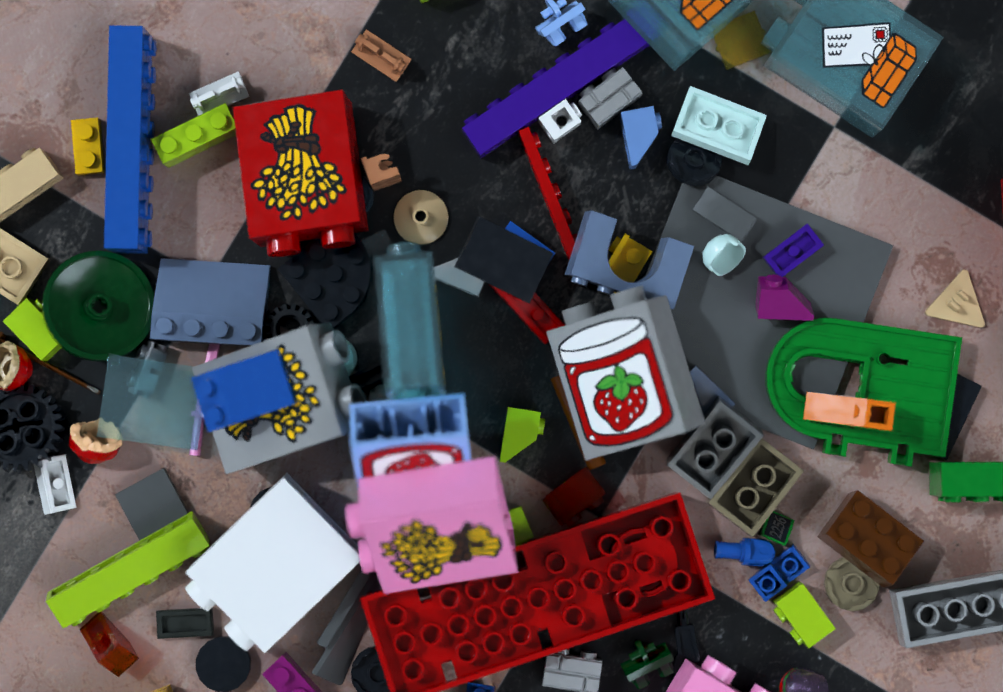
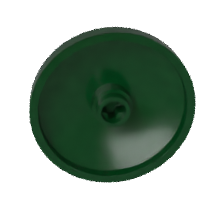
(98, 305)

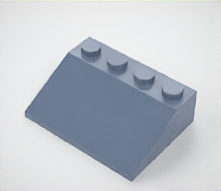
(210, 302)

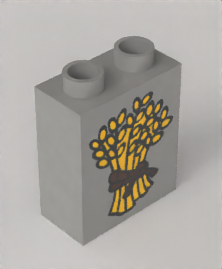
(322, 393)

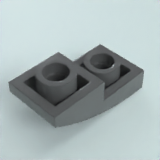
(725, 214)

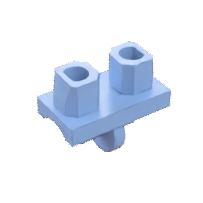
(551, 27)

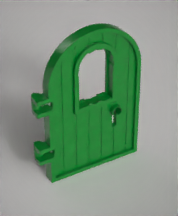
(920, 389)

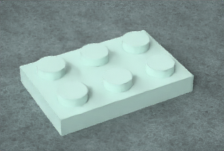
(719, 125)

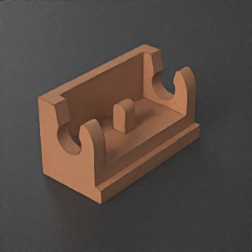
(379, 173)

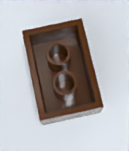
(870, 539)

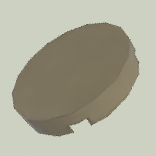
(842, 581)

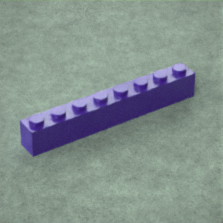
(552, 86)

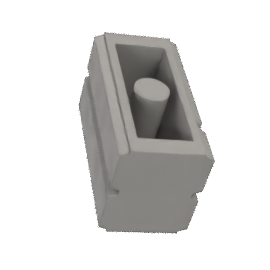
(609, 97)
(572, 671)

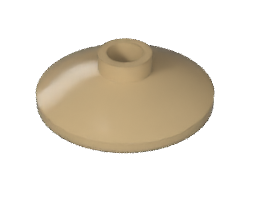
(421, 231)

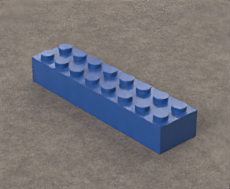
(129, 140)

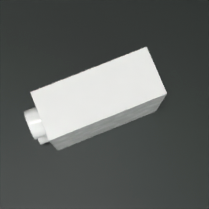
(272, 565)

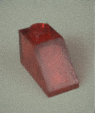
(108, 644)

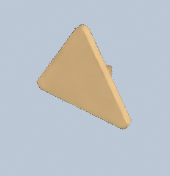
(958, 303)

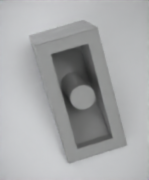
(458, 279)

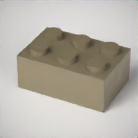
(756, 488)

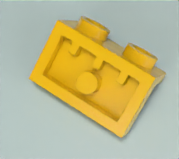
(628, 258)

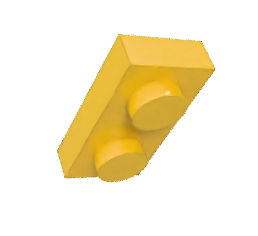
(87, 146)

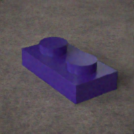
(793, 251)

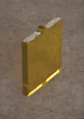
(741, 41)

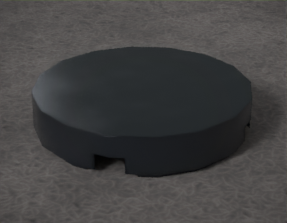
(692, 163)
(222, 664)
(368, 673)

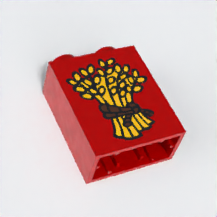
(300, 172)

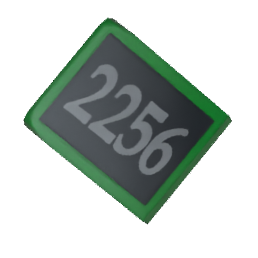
(777, 528)

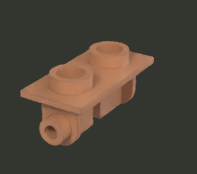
(380, 55)

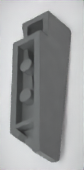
(345, 630)

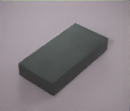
(184, 623)

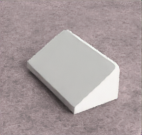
(55, 485)

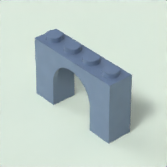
(591, 265)

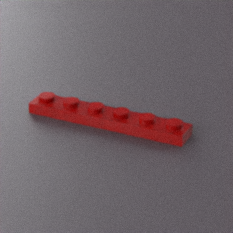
(549, 191)

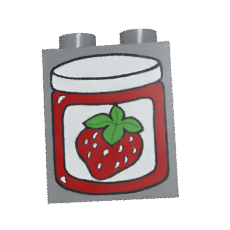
(624, 373)

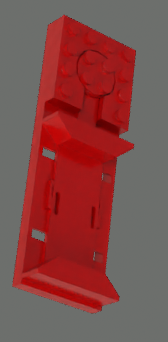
(574, 584)

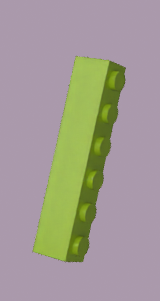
(127, 570)

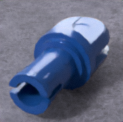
(748, 551)

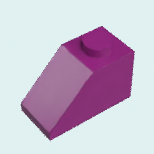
(781, 300)

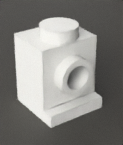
(563, 109)

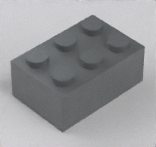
(715, 449)

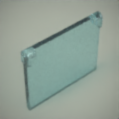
(150, 403)

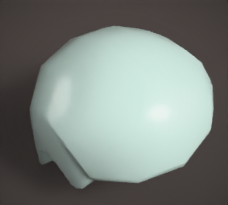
(723, 254)

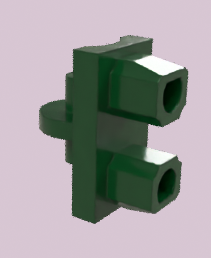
(647, 660)

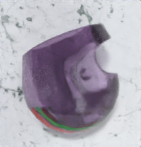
(803, 680)

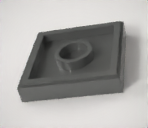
(151, 503)

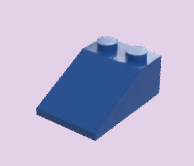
(243, 390)

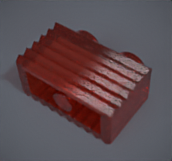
(574, 496)

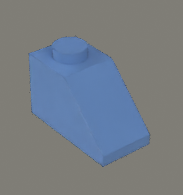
(639, 132)

